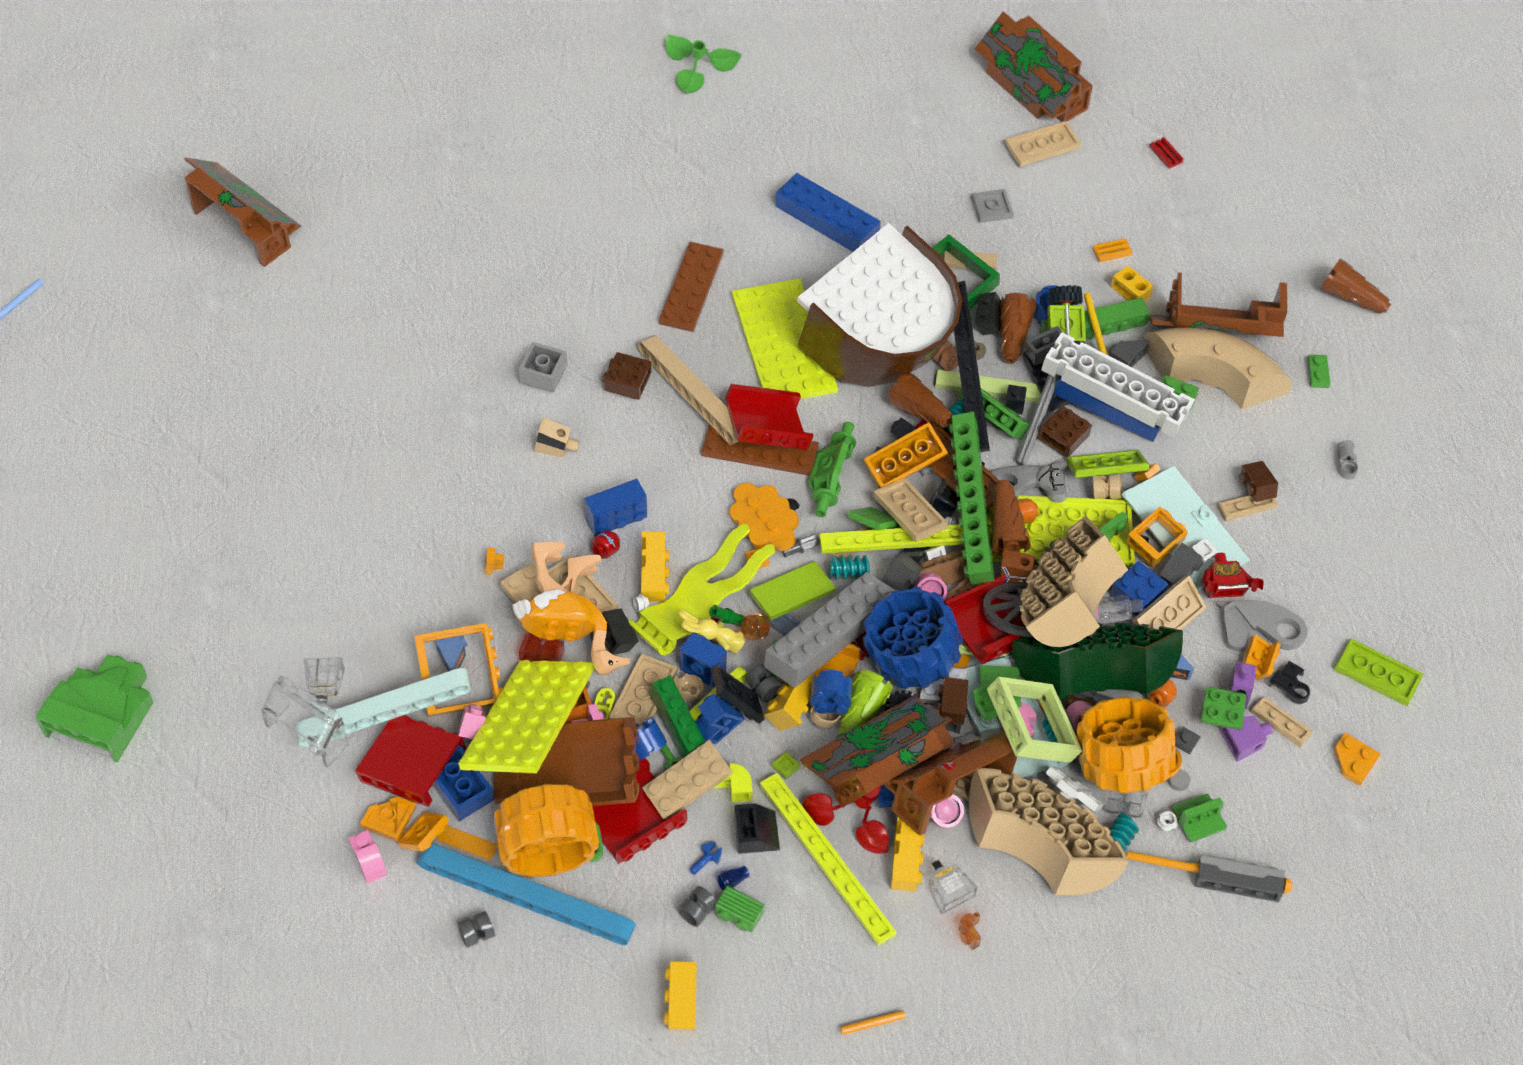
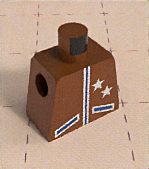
(1017, 566)

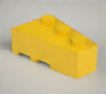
(654, 566)
(789, 705)
(906, 858)
(681, 996)

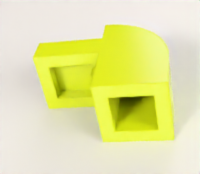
(739, 782)

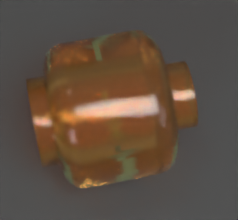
(755, 627)

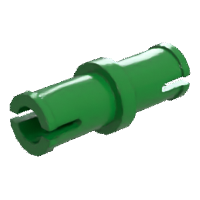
(726, 615)

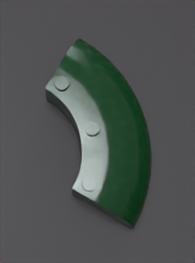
(1108, 659)

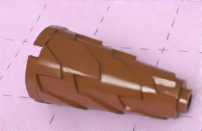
(1353, 287)
(1015, 322)
(918, 400)
(1008, 521)

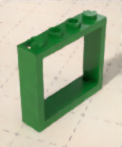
(973, 262)

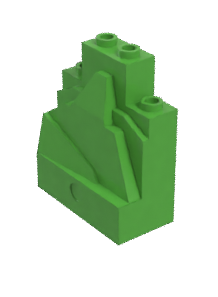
(99, 706)

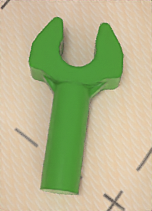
(669, 757)

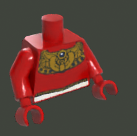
(1228, 579)

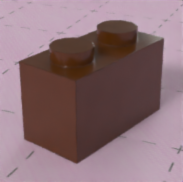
(1258, 481)
(953, 699)

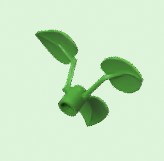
(692, 81)

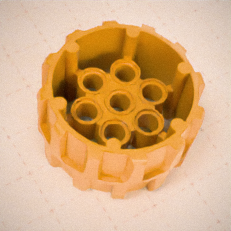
(1126, 744)
(546, 830)

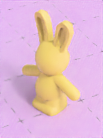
(711, 630)

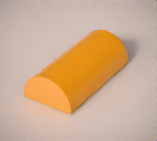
(905, 456)

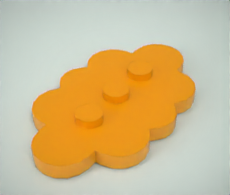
(766, 515)

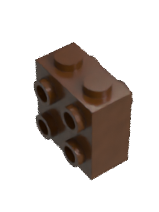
(627, 375)
(1064, 431)

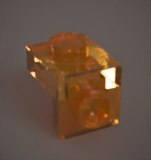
(968, 932)

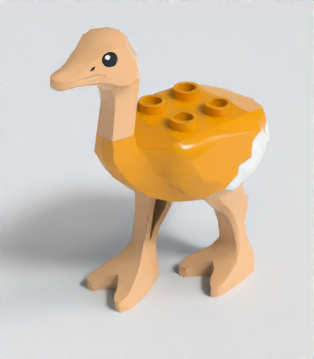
(561, 612)

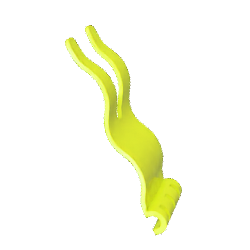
(698, 595)

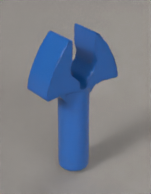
(706, 848)

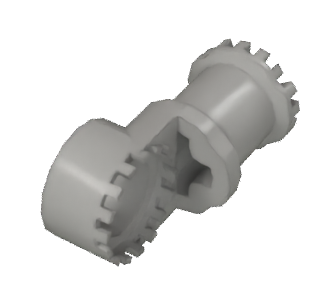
(1347, 459)

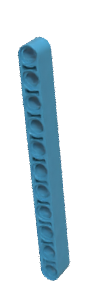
(527, 894)

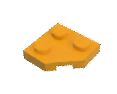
(1355, 758)
(389, 818)

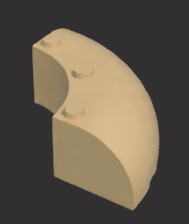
(1218, 361)
(1068, 586)
(1044, 832)

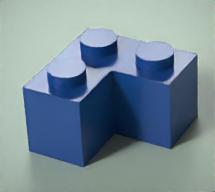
(717, 718)

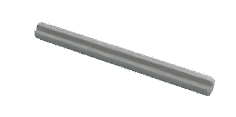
(1037, 419)

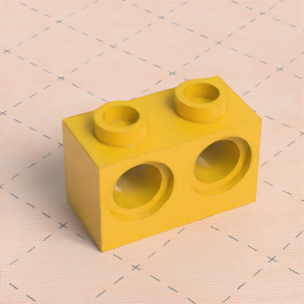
(1131, 285)

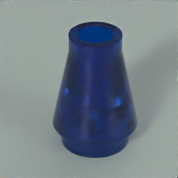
(732, 877)

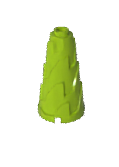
(867, 698)

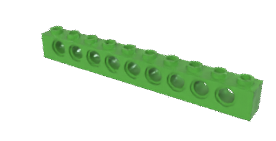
(983, 570)

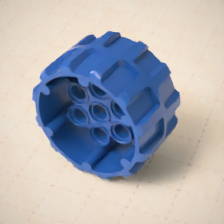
(910, 625)

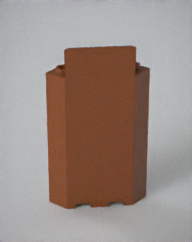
(588, 756)

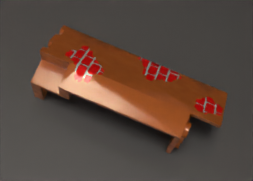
(935, 777)

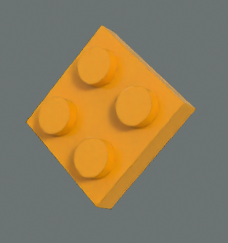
(423, 831)

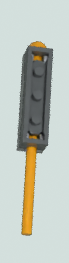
(1228, 875)

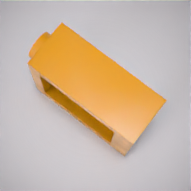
(1144, 549)

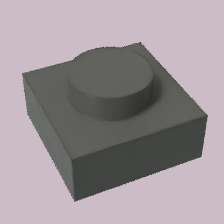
(1186, 740)

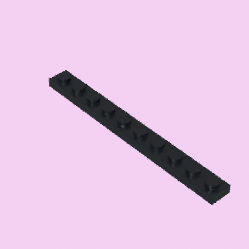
(969, 368)

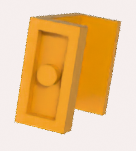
(844, 661)

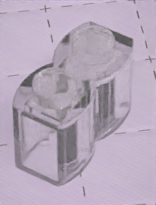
(1131, 804)

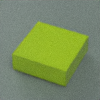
(785, 765)

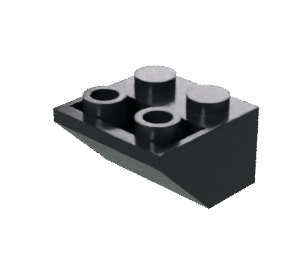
(755, 828)

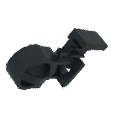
(1288, 682)

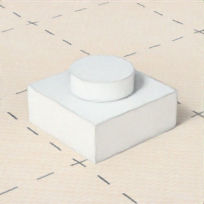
(1205, 549)
(934, 552)

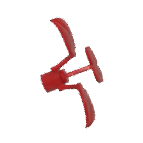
(871, 835)

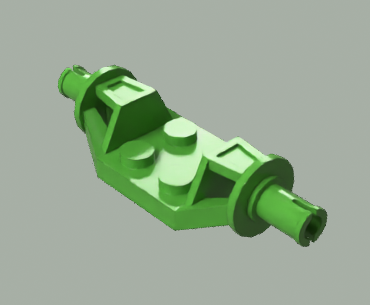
(827, 467)

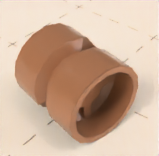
(947, 356)

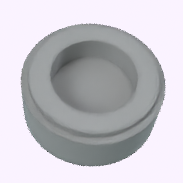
(1180, 781)

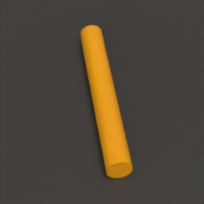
(873, 1022)

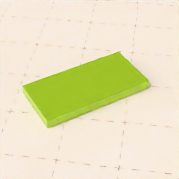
(1107, 463)
(792, 590)
(1378, 672)

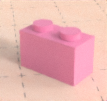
(471, 721)

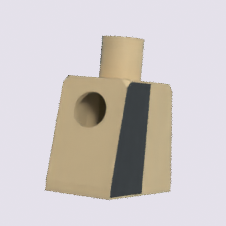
(554, 439)

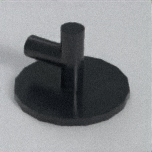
(945, 498)

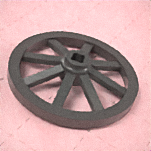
(1014, 601)

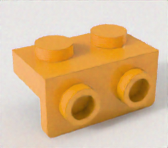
(1261, 655)

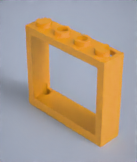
(490, 655)

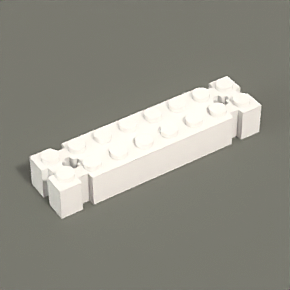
(1117, 384)

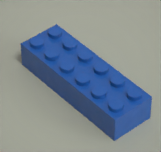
(826, 212)
(1104, 410)

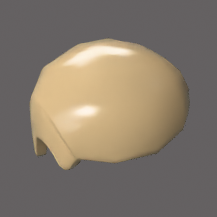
(689, 686)
(824, 720)

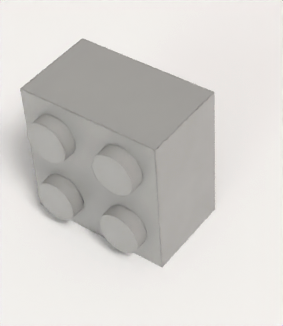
(543, 366)

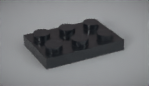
(737, 694)

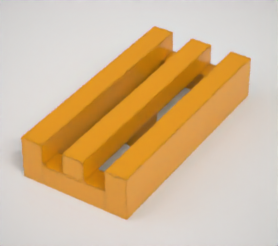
(1111, 248)

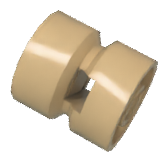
(1107, 487)

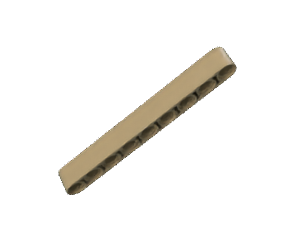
(689, 386)

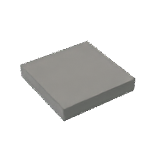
(992, 205)

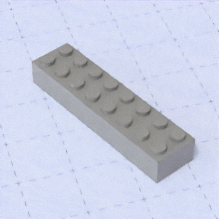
(825, 631)

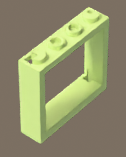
(1002, 694)

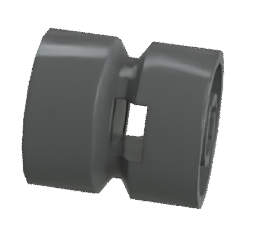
(763, 682)
(697, 906)
(475, 929)

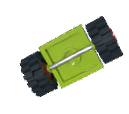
(1066, 312)

